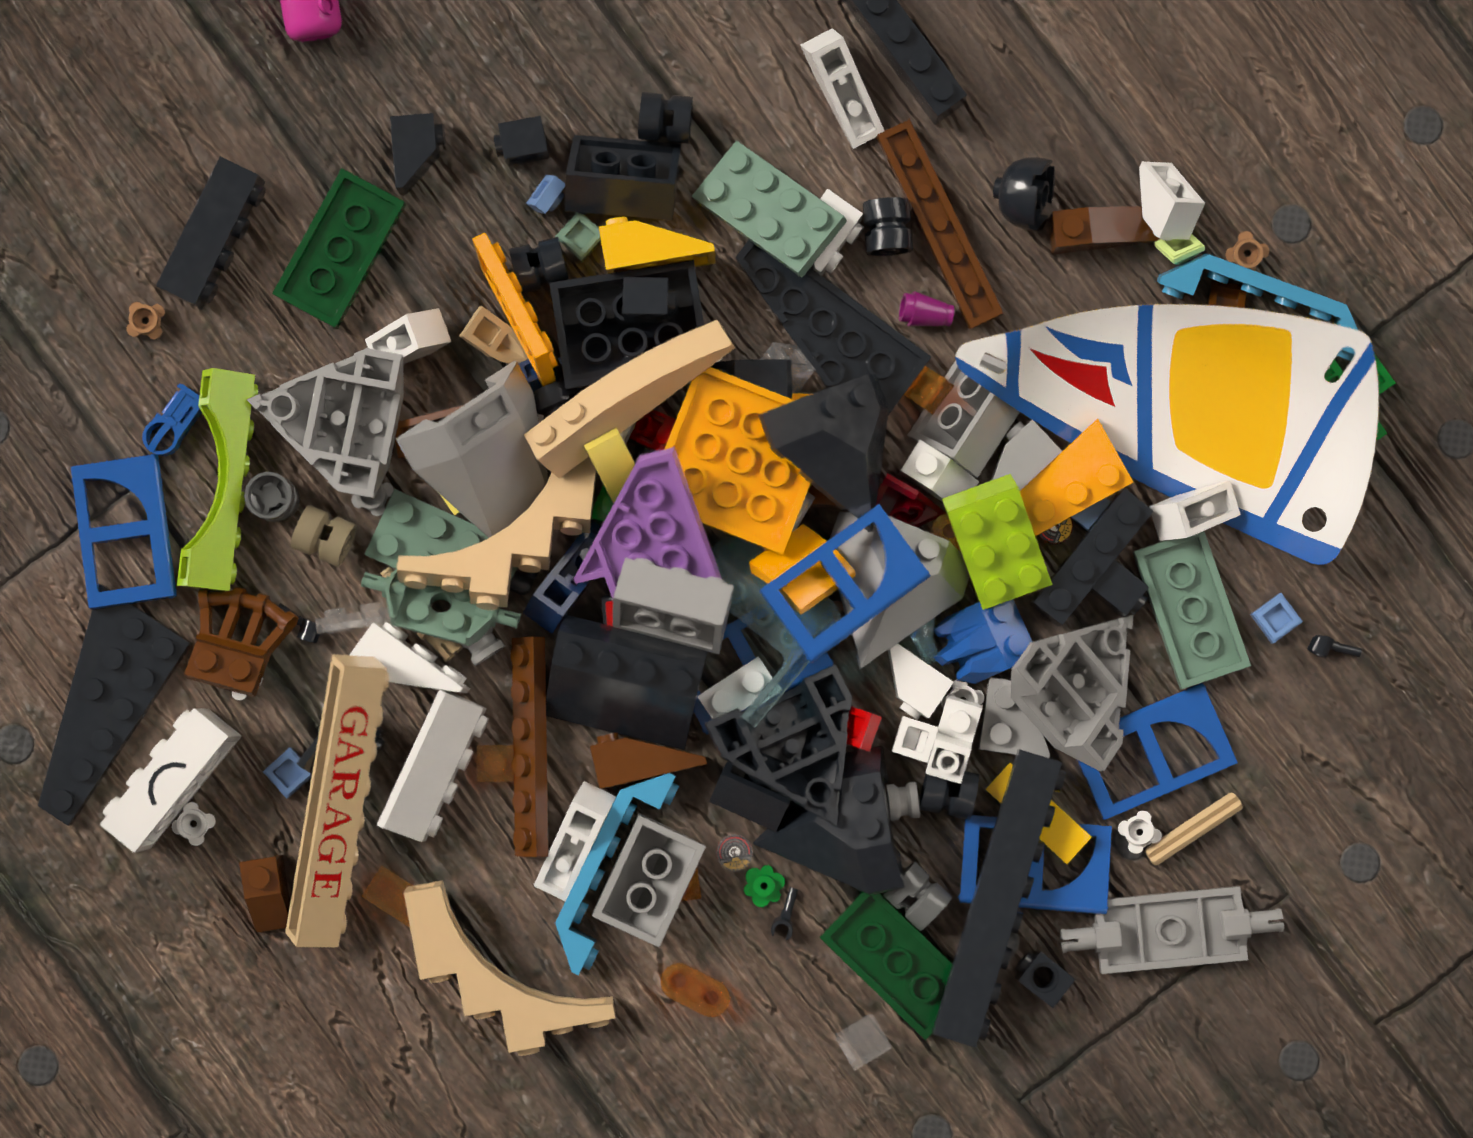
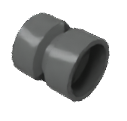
(272, 497)
(919, 898)

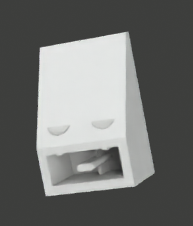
(405, 662)

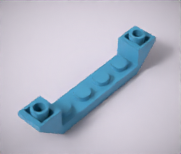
(1186, 277)
(577, 944)

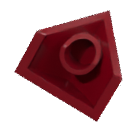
(906, 503)

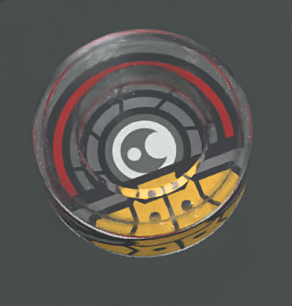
(734, 852)

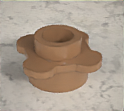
(1245, 242)
(137, 313)

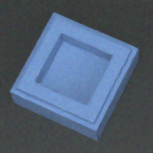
(1276, 618)
(287, 774)

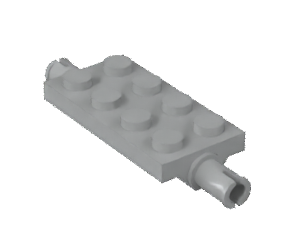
(1172, 930)

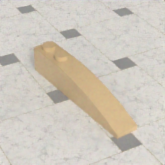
(625, 396)

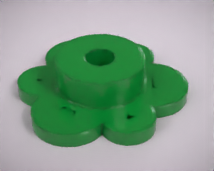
(762, 896)

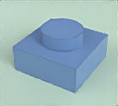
(547, 194)

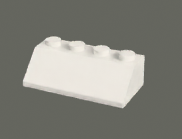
(432, 766)

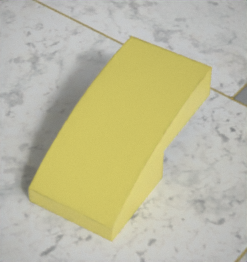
(611, 461)

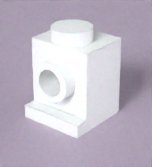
(914, 739)

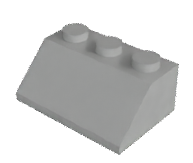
(967, 421)
(672, 604)
(648, 880)

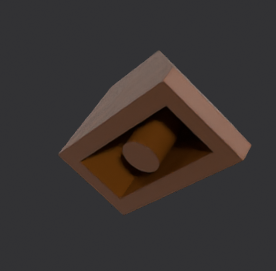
(266, 892)

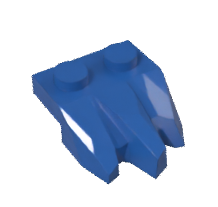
(983, 640)

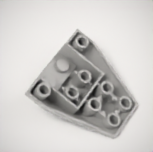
(481, 453)

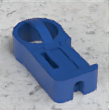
(179, 415)

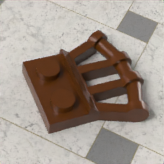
(229, 662)

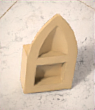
(493, 337)

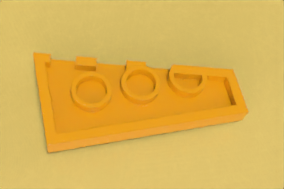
(1075, 480)

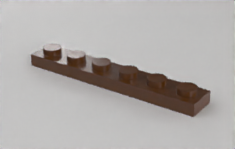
(939, 224)
(530, 747)

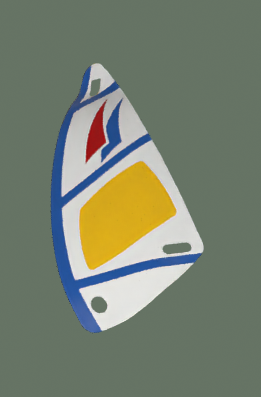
(1184, 425)

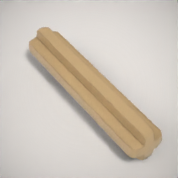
(1194, 828)

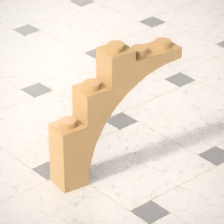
(525, 544)
(526, 1012)

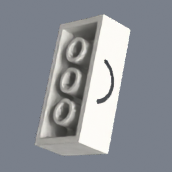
(169, 779)

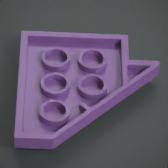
(653, 522)

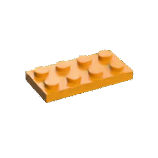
(518, 312)

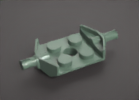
(412, 610)

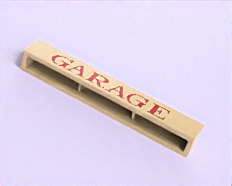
(336, 800)

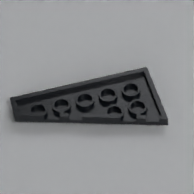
(833, 328)
(115, 682)

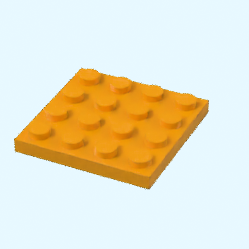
(730, 464)

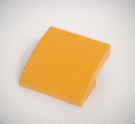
(809, 586)

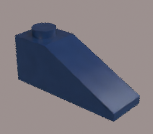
(558, 591)

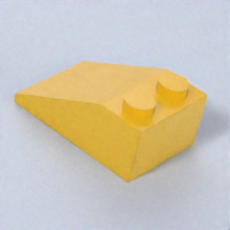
(641, 245)

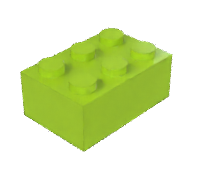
(997, 541)

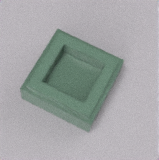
(580, 236)

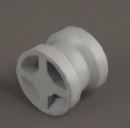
(485, 647)
(903, 801)

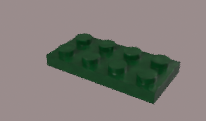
(339, 248)
(891, 959)

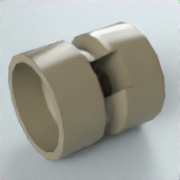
(311, 531)

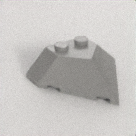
(342, 418)
(918, 606)
(1076, 689)

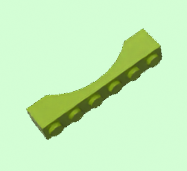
(209, 555)

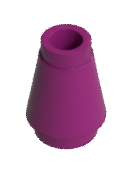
(923, 310)

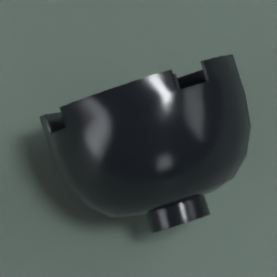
(1025, 191)

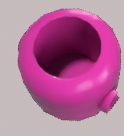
(311, 19)

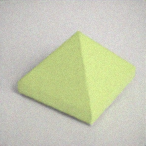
(1180, 250)

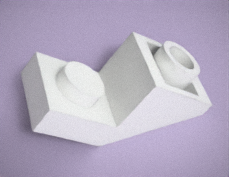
(954, 739)

